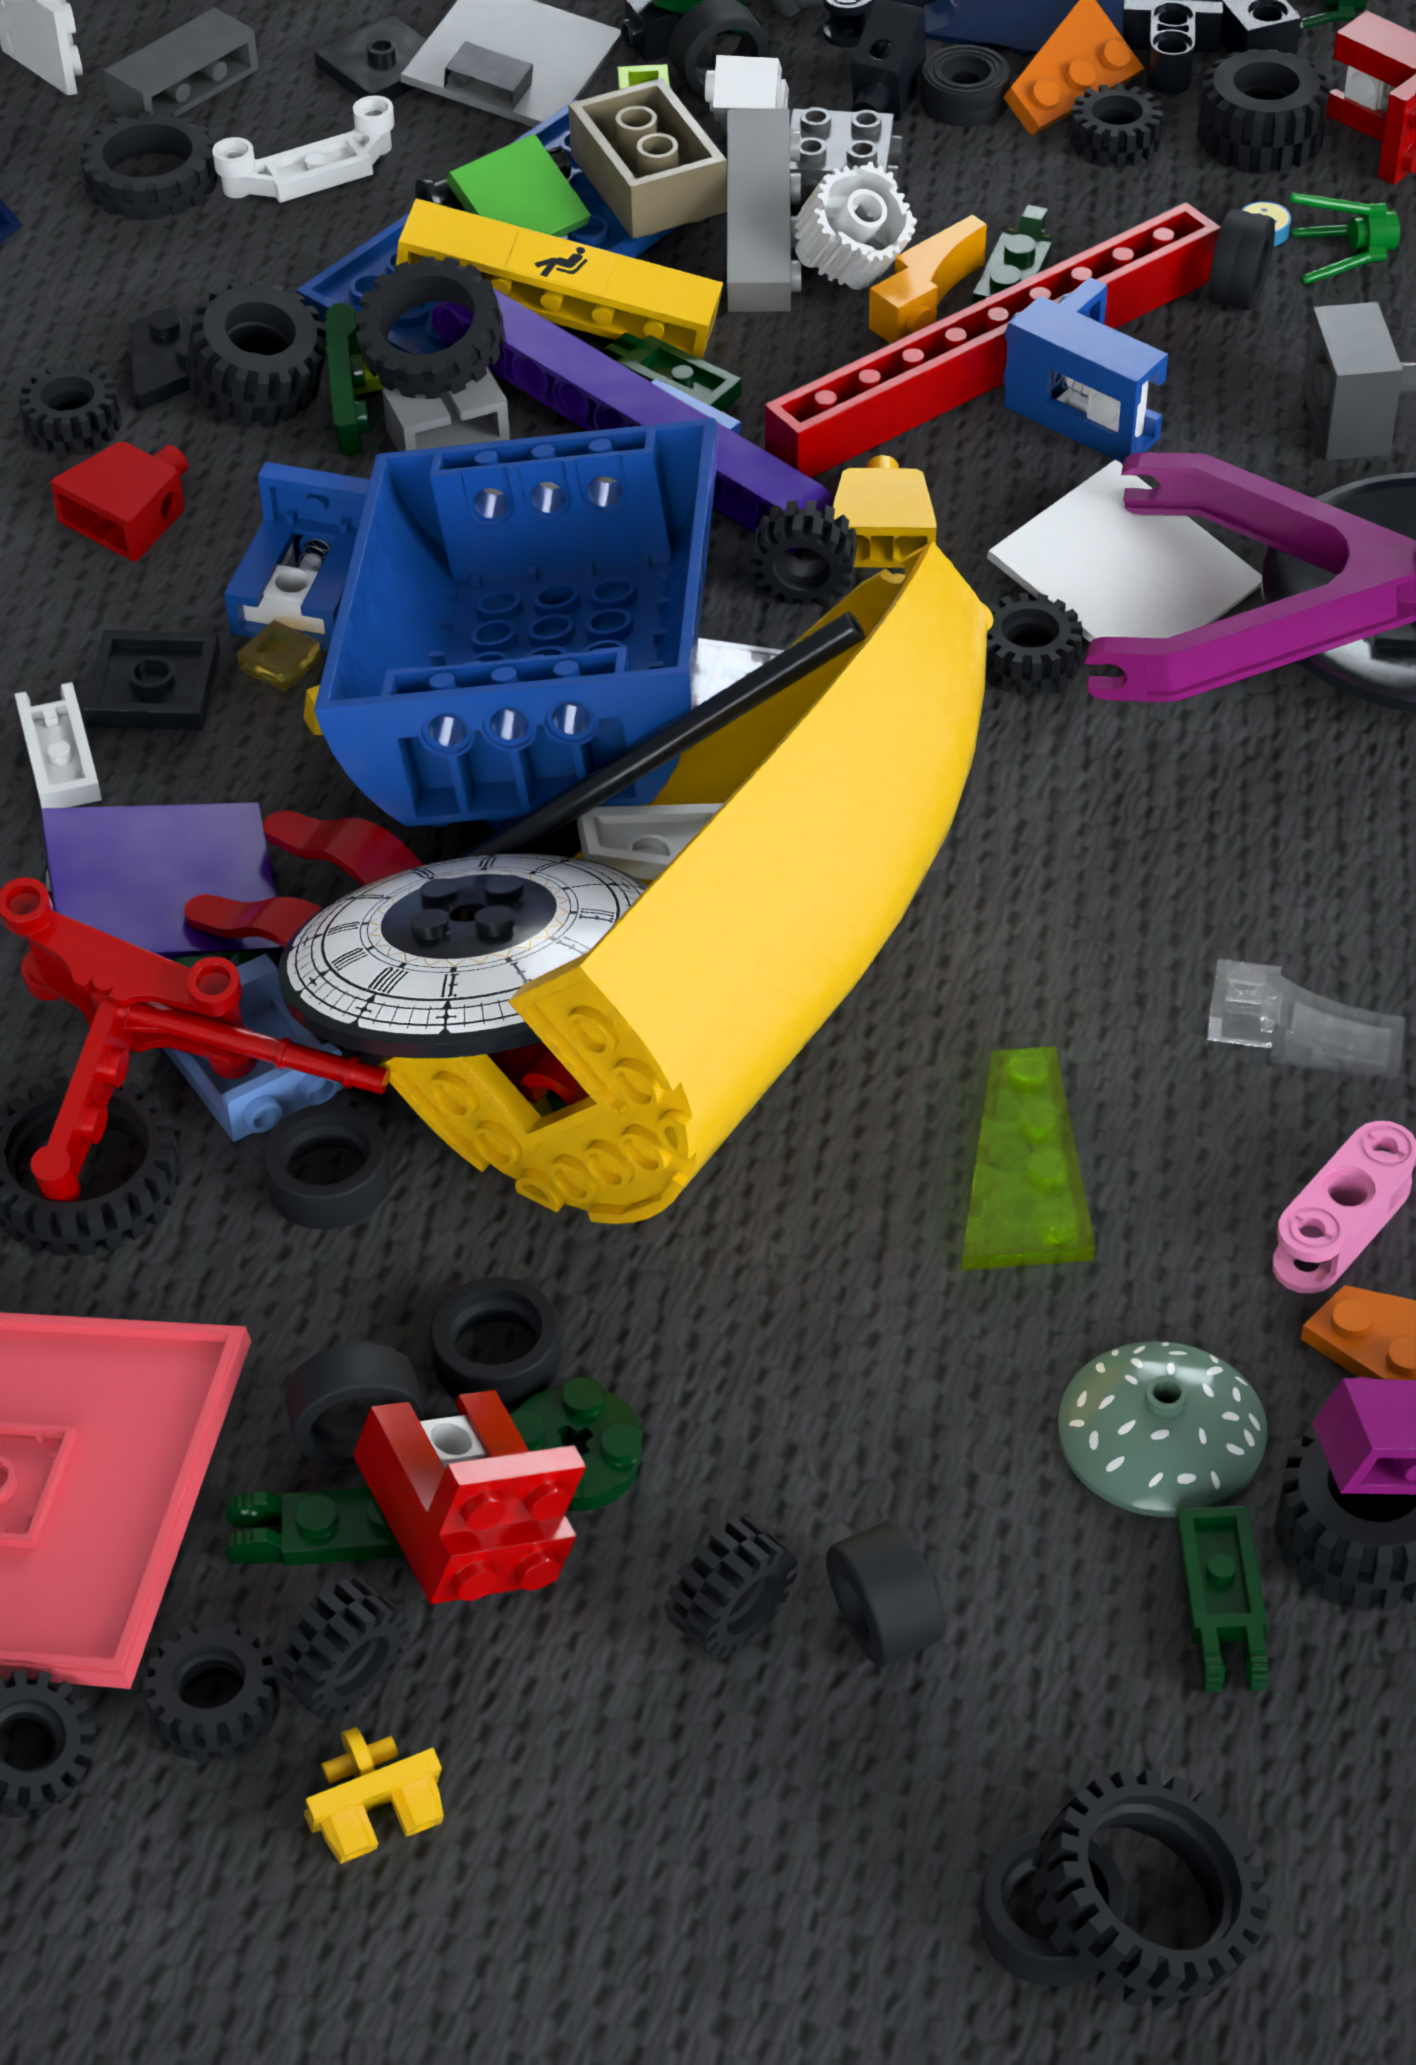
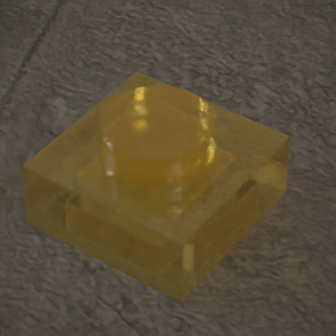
(279, 655)

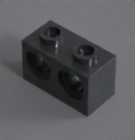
(1260, 25)

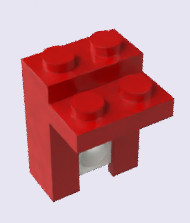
(1379, 89)
(470, 1497)

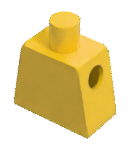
(887, 510)

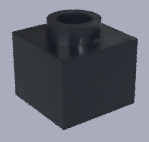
(648, 28)

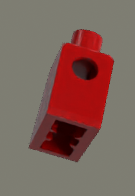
(122, 497)

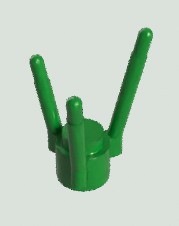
(1372, 232)

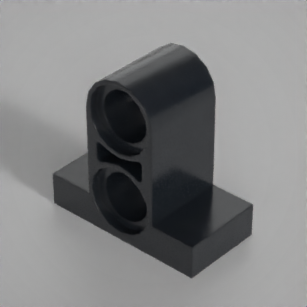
(1171, 35)

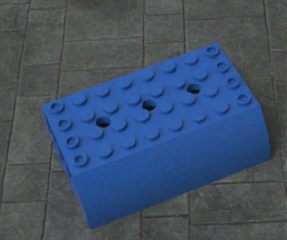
(519, 631)

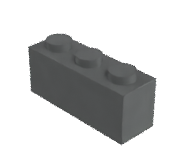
(183, 67)

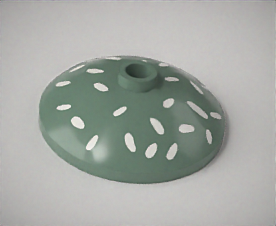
(1155, 1452)

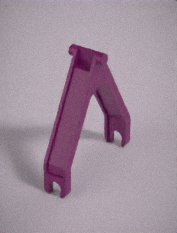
(1366, 597)

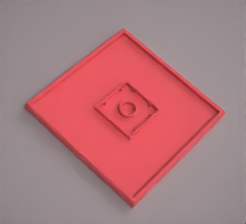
(99, 1480)

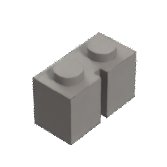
(461, 418)

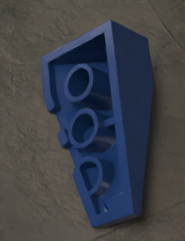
(1007, 23)

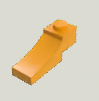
(924, 277)

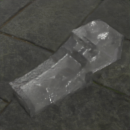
(1302, 1028)

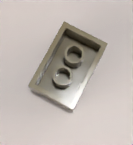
(648, 158)

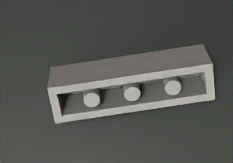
(759, 210)

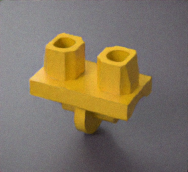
(343, 1809)

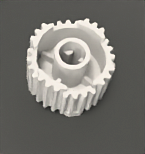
(854, 225)

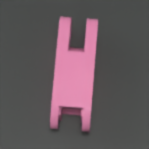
(1345, 1206)

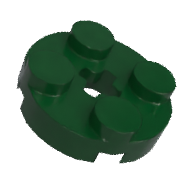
(597, 1416)

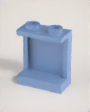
(266, 1093)

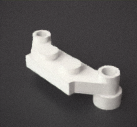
(311, 165)

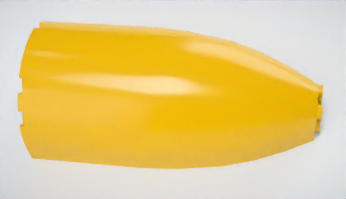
(752, 926)

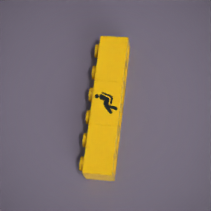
(568, 279)

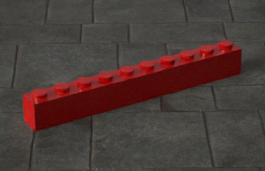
(968, 350)

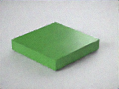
(520, 189)

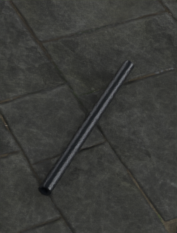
(674, 738)

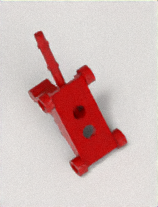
(136, 1005)

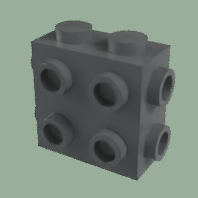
(843, 139)

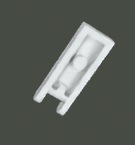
(59, 750)

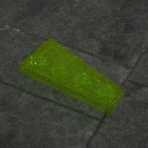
(1027, 1173)

